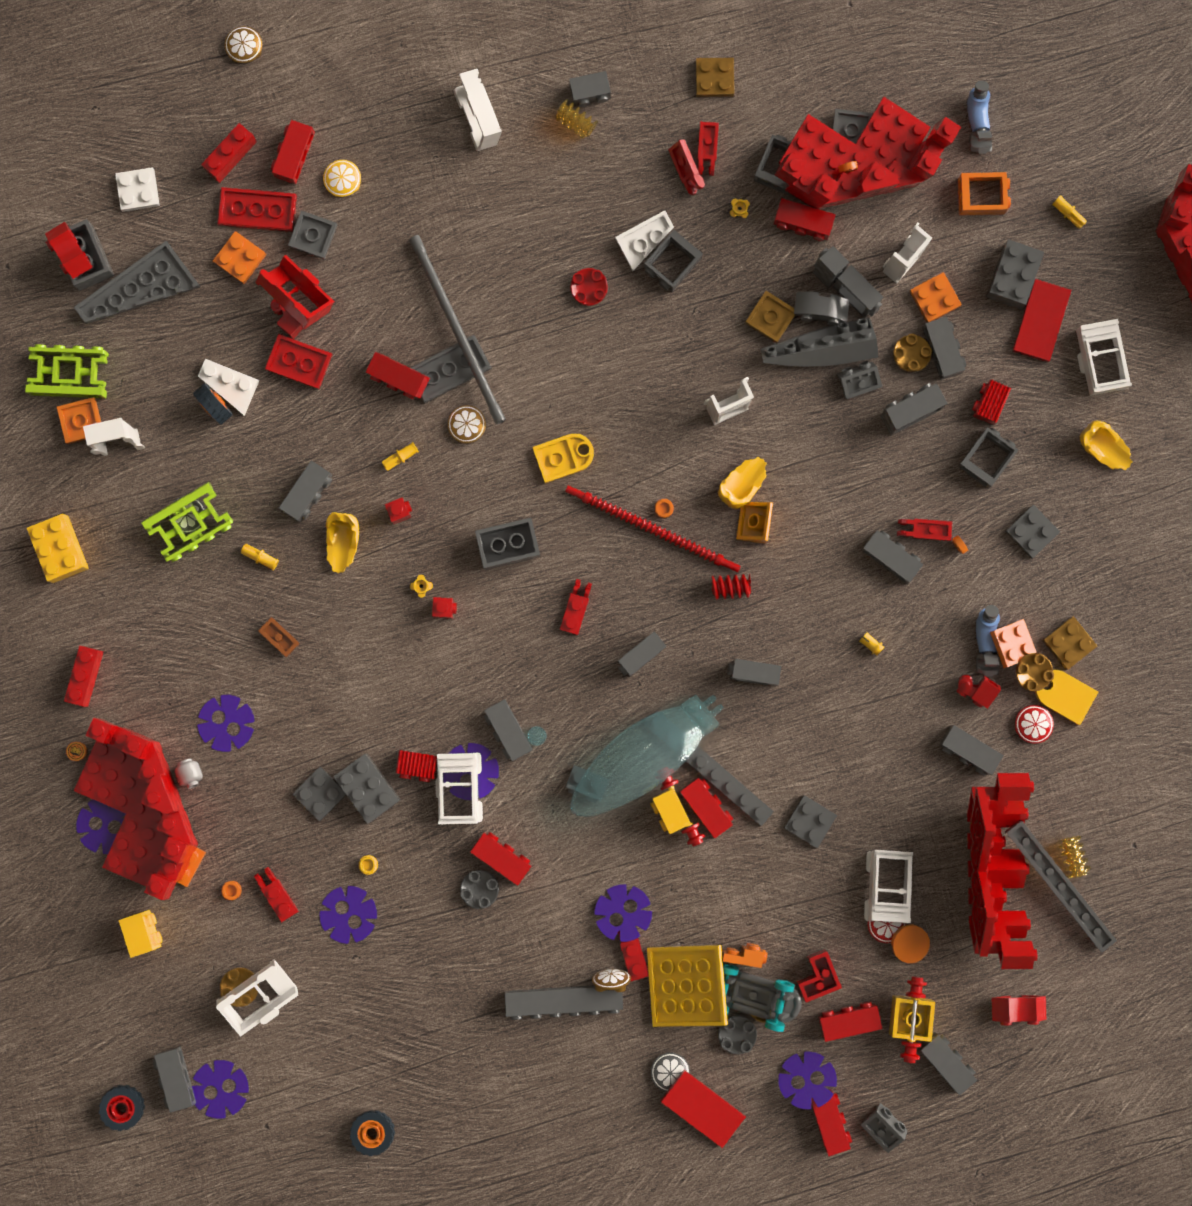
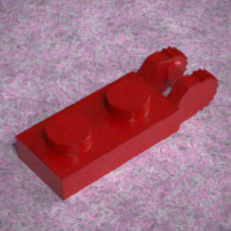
(707, 145)
(686, 167)
(927, 529)
(575, 609)
(277, 896)
(634, 959)

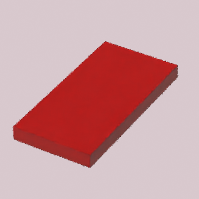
(257, 209)
(1042, 320)
(703, 1108)

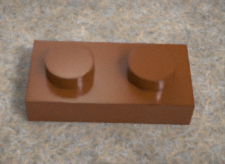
(279, 637)

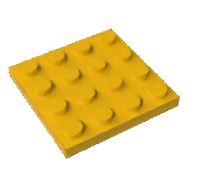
(687, 986)

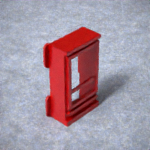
(305, 282)

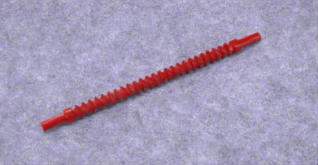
(588, 498)

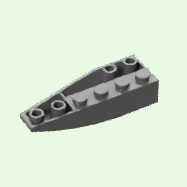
(826, 346)

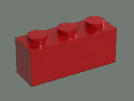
(292, 151)
(229, 152)
(804, 220)
(397, 376)
(83, 676)
(707, 807)
(501, 858)
(849, 1021)
(831, 1126)

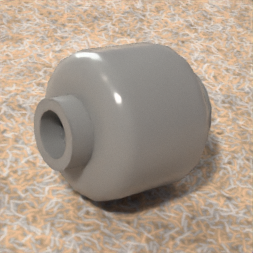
(188, 773)

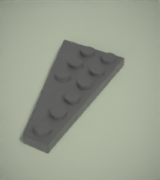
(146, 281)

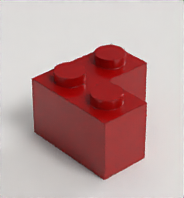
(824, 978)

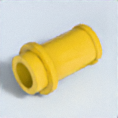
(872, 645)

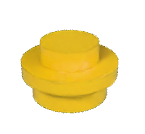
(368, 864)

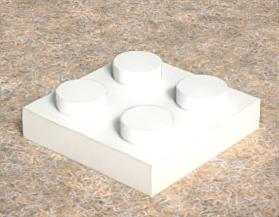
(137, 189)

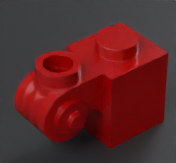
(287, 321)
(982, 693)

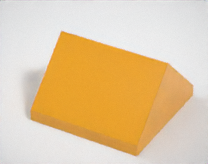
(754, 522)

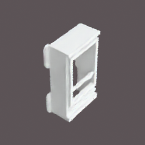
(478, 110)
(914, 246)
(1099, 332)
(731, 406)
(110, 430)
(459, 763)
(888, 911)
(279, 982)

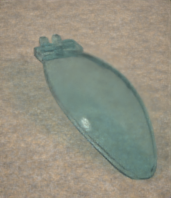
(643, 756)

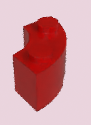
(68, 250)
(1018, 1009)

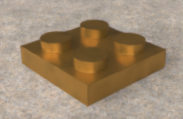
(714, 77)
(771, 317)
(1070, 643)

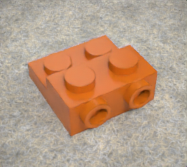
(750, 955)

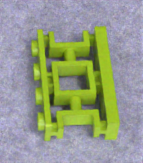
(66, 386)
(180, 510)

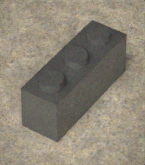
(830, 266)
(944, 348)
(306, 491)
(892, 556)
(507, 730)
(970, 751)
(948, 1063)
(174, 1079)

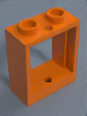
(964, 194)

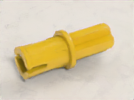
(1069, 212)
(400, 456)
(259, 556)

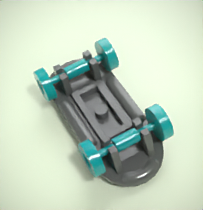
(761, 997)

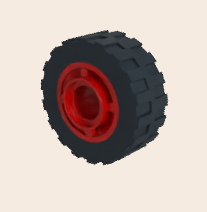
(121, 1120)

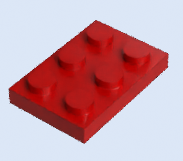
(298, 361)

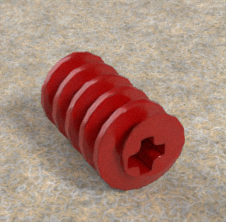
(731, 586)

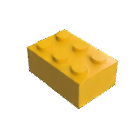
(57, 548)

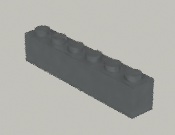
(561, 1000)

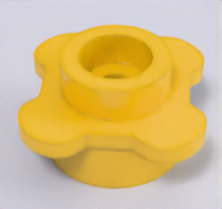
(744, 204)
(416, 586)

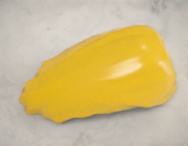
(1105, 445)
(742, 483)
(341, 540)

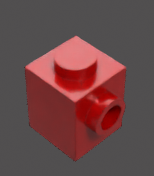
(398, 510)
(443, 608)

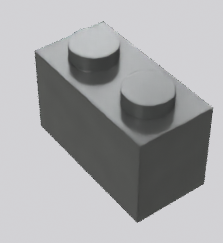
(590, 89)

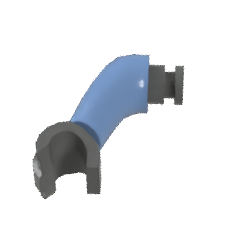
(977, 108)
(987, 621)

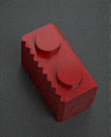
(991, 401)
(417, 765)

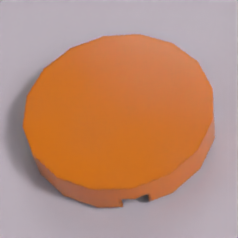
(910, 943)

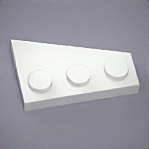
(643, 238)
(230, 384)

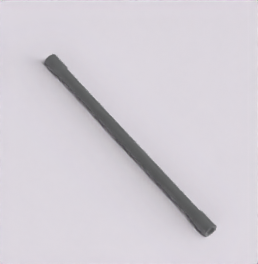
(494, 407)

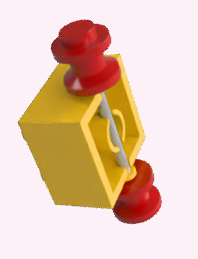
(673, 814)
(912, 1018)

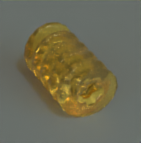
(575, 120)
(1074, 856)

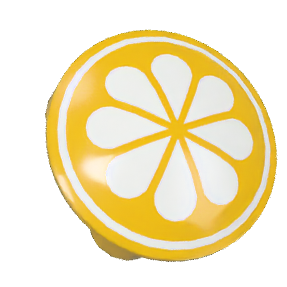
(342, 178)

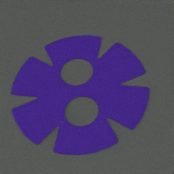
(229, 707)
(489, 770)
(96, 837)
(616, 905)
(364, 910)
(818, 1092)
(231, 1100)

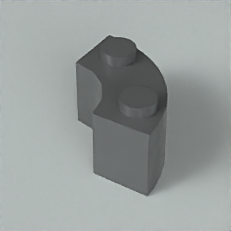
(812, 306)

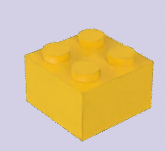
(140, 933)

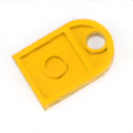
(561, 456)
(1067, 697)

